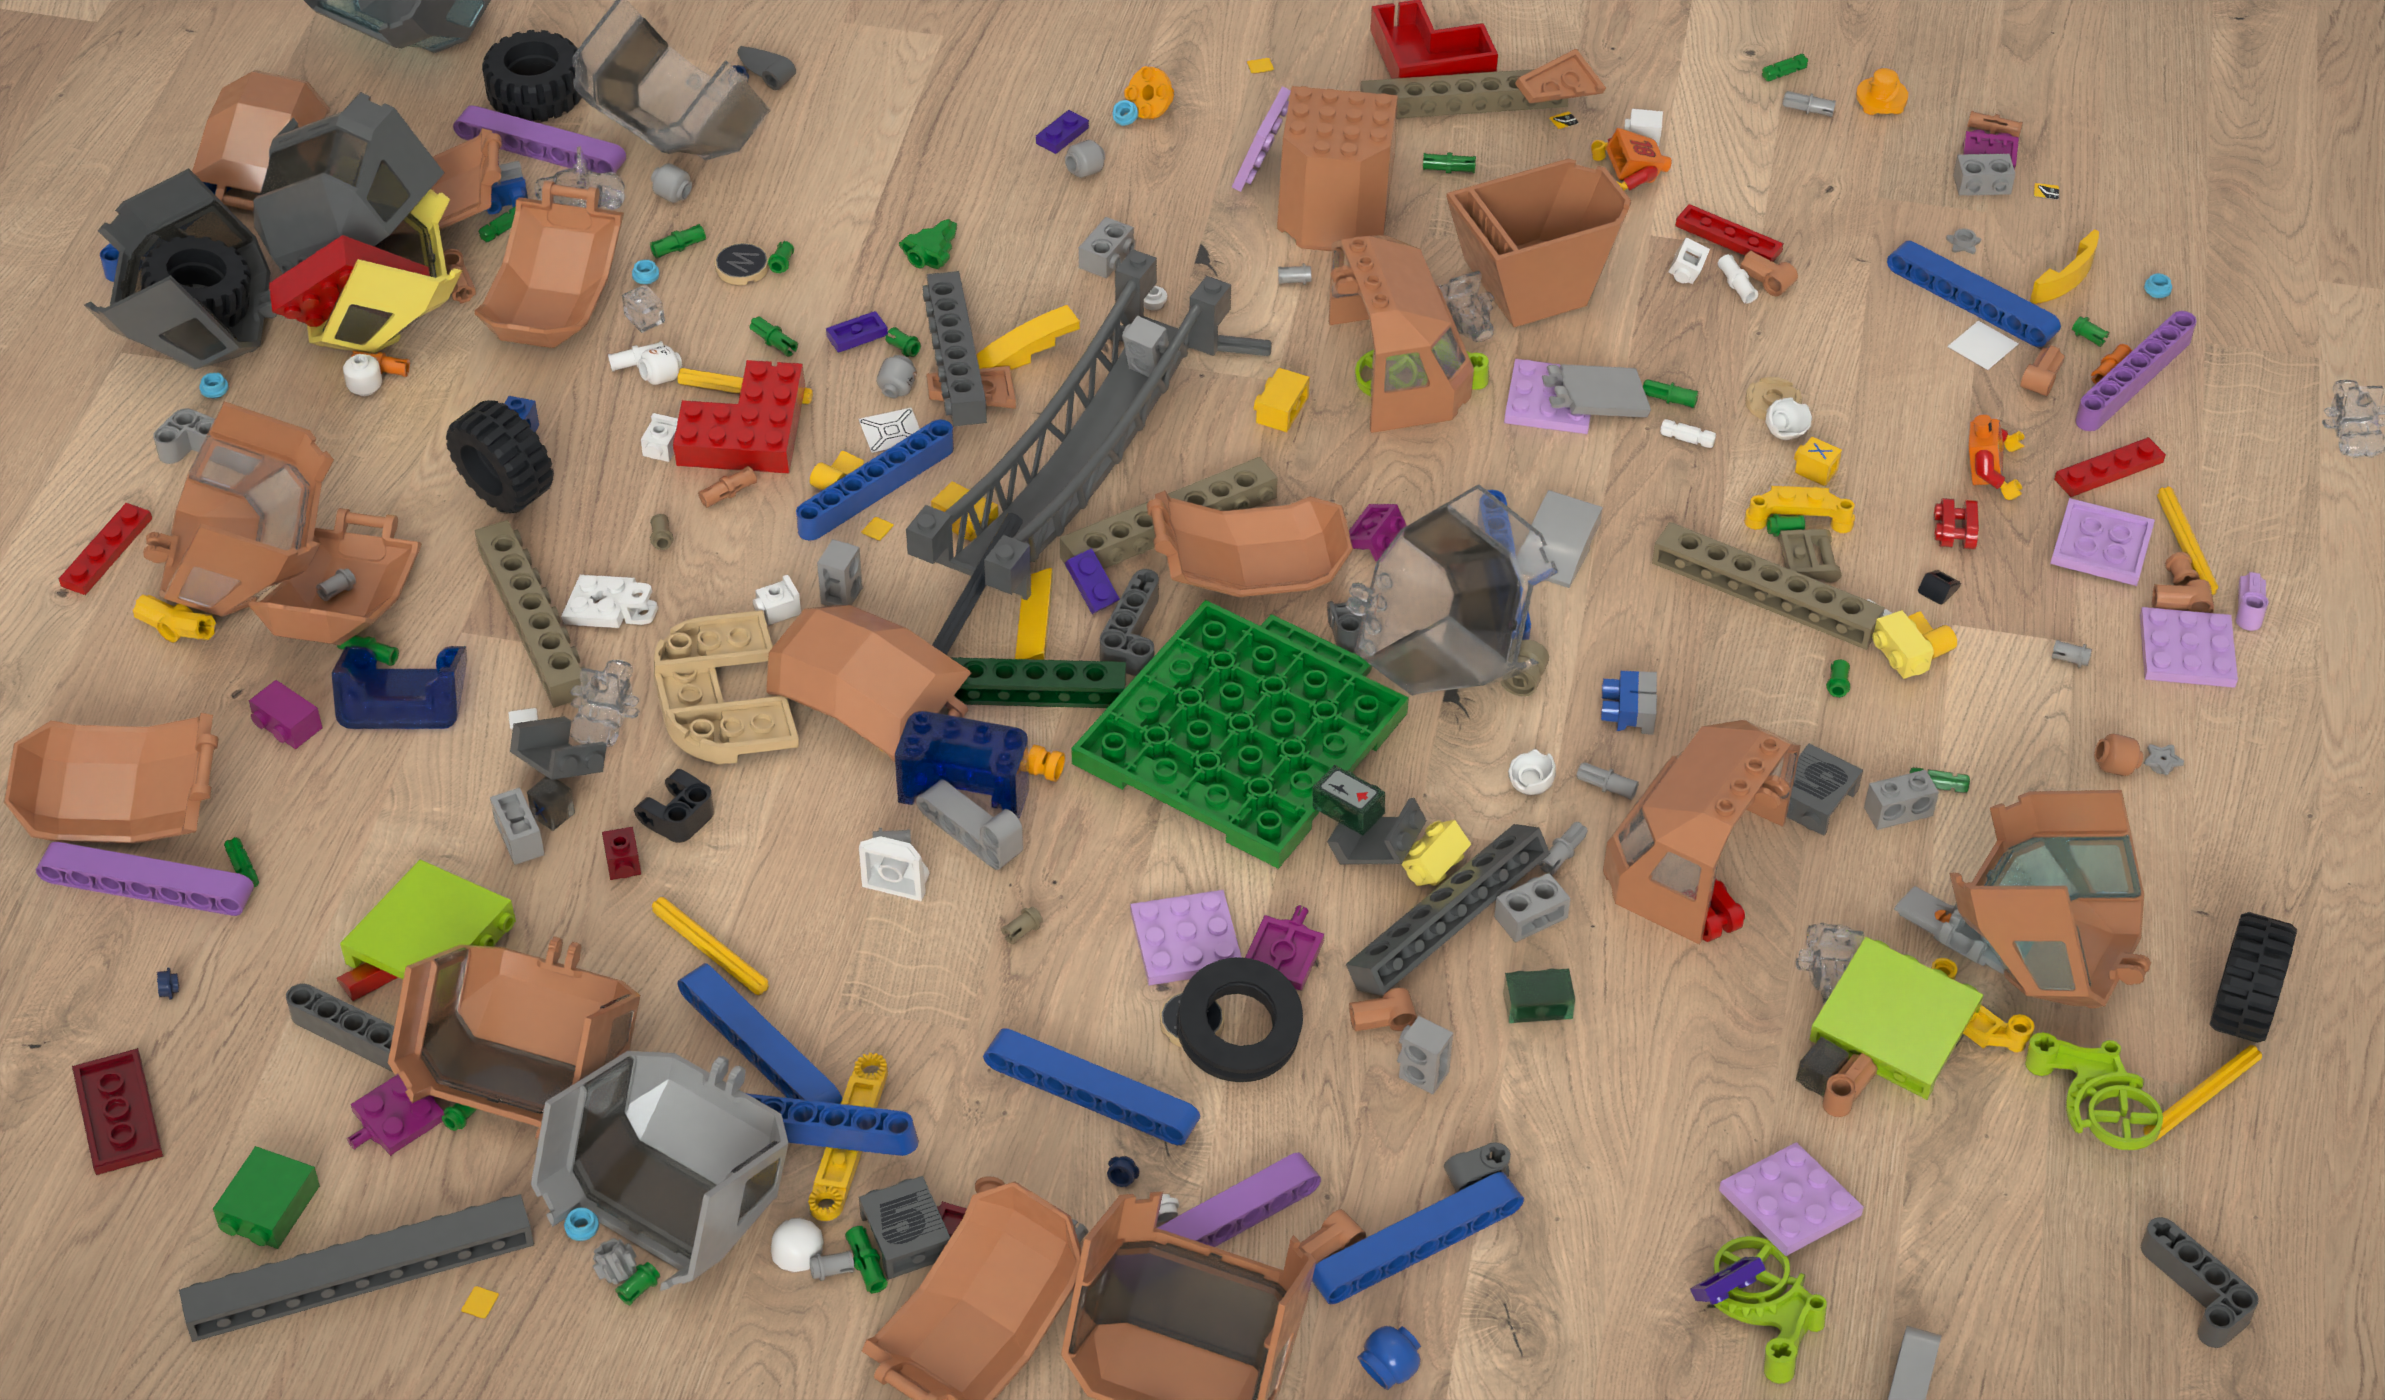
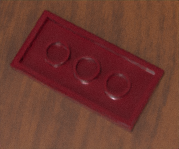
(117, 1111)

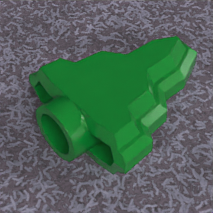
(930, 245)

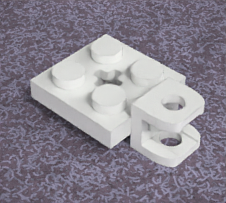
(619, 601)

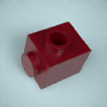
(621, 853)

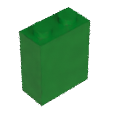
(266, 1197)

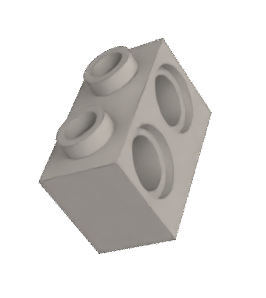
(1984, 174)
(1106, 247)
(1144, 345)
(839, 574)
(1901, 799)
(517, 826)
(1532, 907)
(1425, 1054)

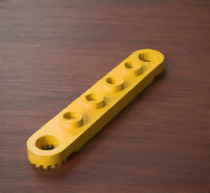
(839, 1165)

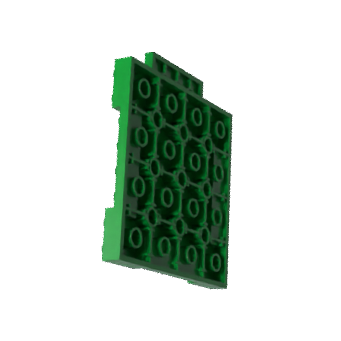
(1242, 727)

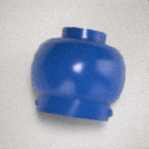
(1390, 1356)

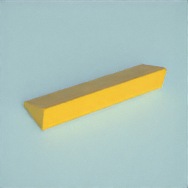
(1035, 618)

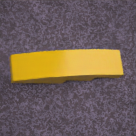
(1029, 338)

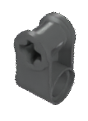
(1344, 625)
(1476, 1165)

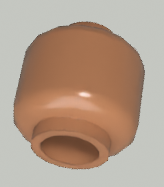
(2118, 754)

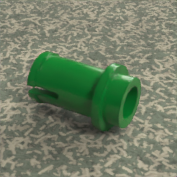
(779, 260)
(2090, 331)
(907, 344)
(1783, 523)
(1838, 684)
(456, 1116)
(638, 1283)

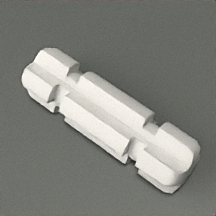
(1688, 433)

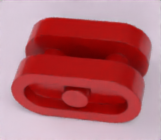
(1945, 530)
(1722, 914)

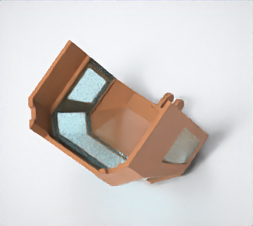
(2060, 896)

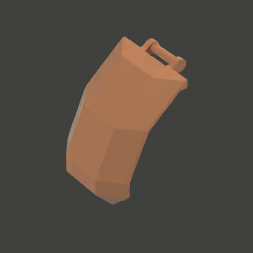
(243, 127)
(468, 176)
(552, 268)
(1251, 548)
(380, 574)
(863, 672)
(111, 780)
(982, 1300)

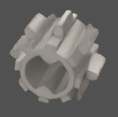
(614, 1261)

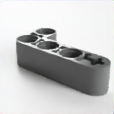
(1122, 633)
(2203, 1279)

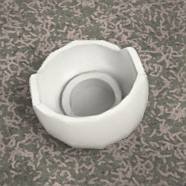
(1788, 419)
(1532, 772)
(795, 1244)

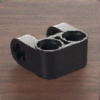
(684, 814)

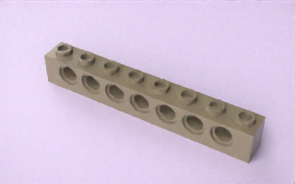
(1457, 94)
(1133, 530)
(1767, 585)
(530, 610)

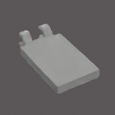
(1597, 390)

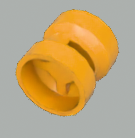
(1046, 763)

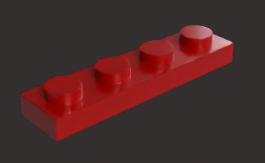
(1727, 233)
(2109, 467)
(105, 548)

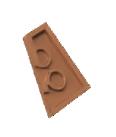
(1560, 79)
(996, 385)

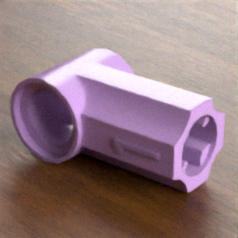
(2251, 601)

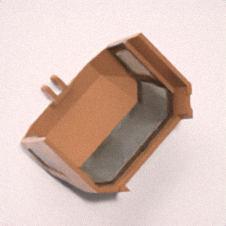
(507, 1027)
(1178, 1315)

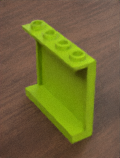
(424, 917)
(1897, 1015)

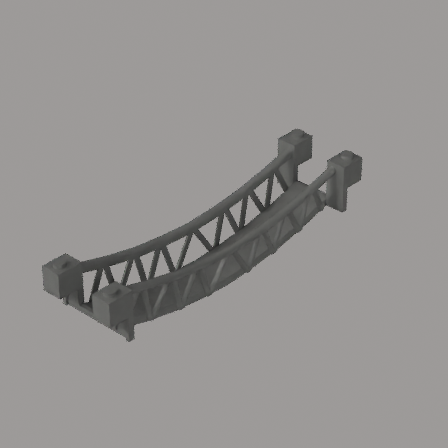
(1086, 450)

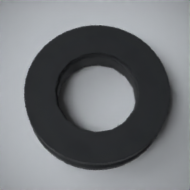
(1226, 1059)

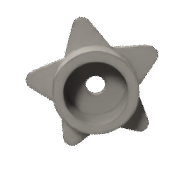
(1963, 241)
(2159, 765)

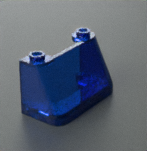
(397, 697)

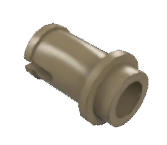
(661, 535)
(1023, 924)

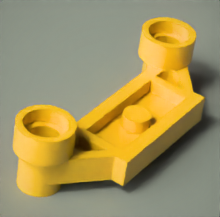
(1800, 501)
(1988, 1028)

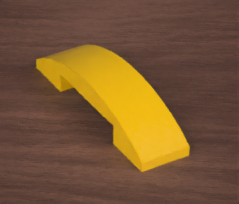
(2055, 284)

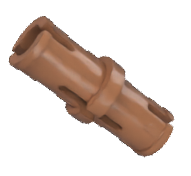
(1994, 124)
(727, 487)

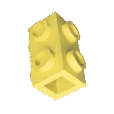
(1903, 644)
(1436, 853)

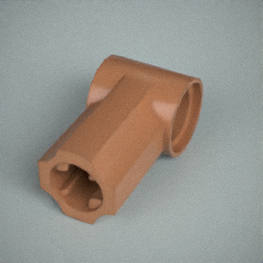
(1775, 277)
(464, 288)
(2042, 373)
(2193, 597)
(1391, 1010)
(1848, 1084)
(1335, 1235)

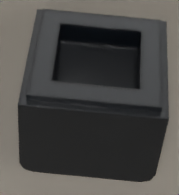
(1938, 586)

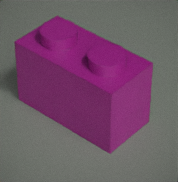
(285, 714)

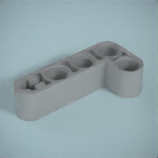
(180, 434)
(988, 837)
(1914, 1365)

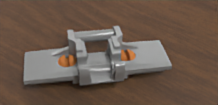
(1946, 926)

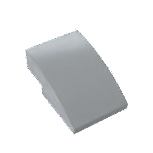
(1568, 532)

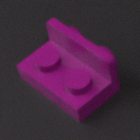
(1983, 143)
(1377, 528)

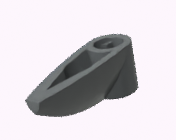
(773, 68)

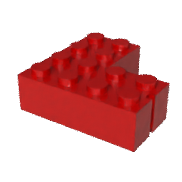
(1420, 51)
(314, 285)
(751, 433)

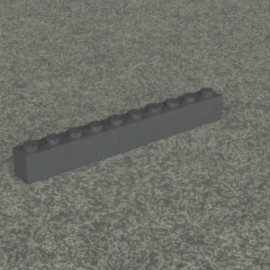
(355, 1267)

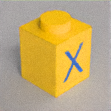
(1817, 460)

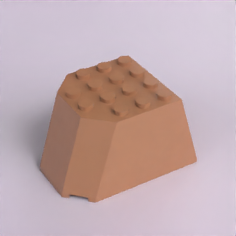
(1336, 165)
(1540, 236)

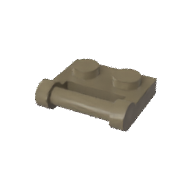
(1801, 557)

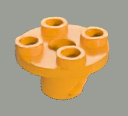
(1150, 92)
(1882, 93)

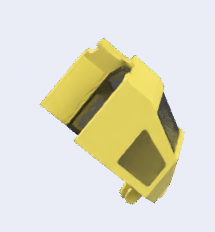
(387, 300)

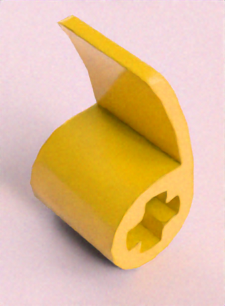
(825, 475)
(1942, 638)

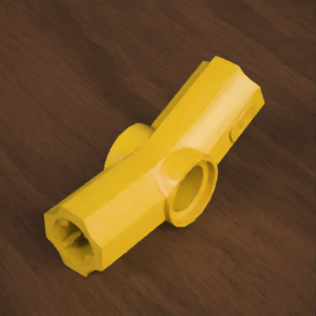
(175, 620)

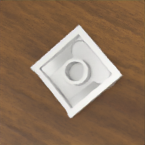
(892, 868)

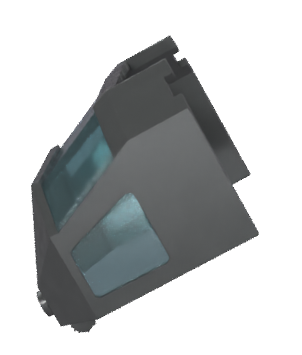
(406, 23)

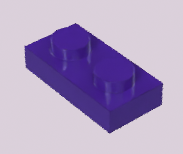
(1062, 131)
(856, 331)
(1091, 581)
(1739, 1274)

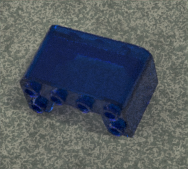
(966, 755)

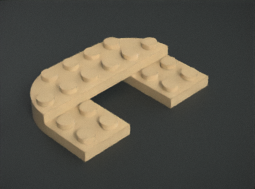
(692, 695)

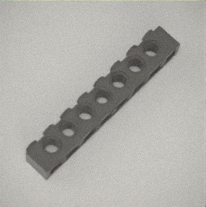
(954, 349)
(1447, 909)

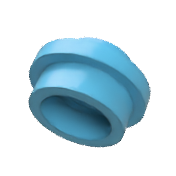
(1122, 108)
(645, 272)
(2158, 286)
(213, 385)
(579, 1217)

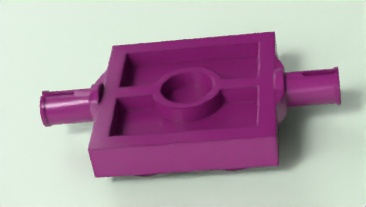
(1287, 946)
(392, 1118)

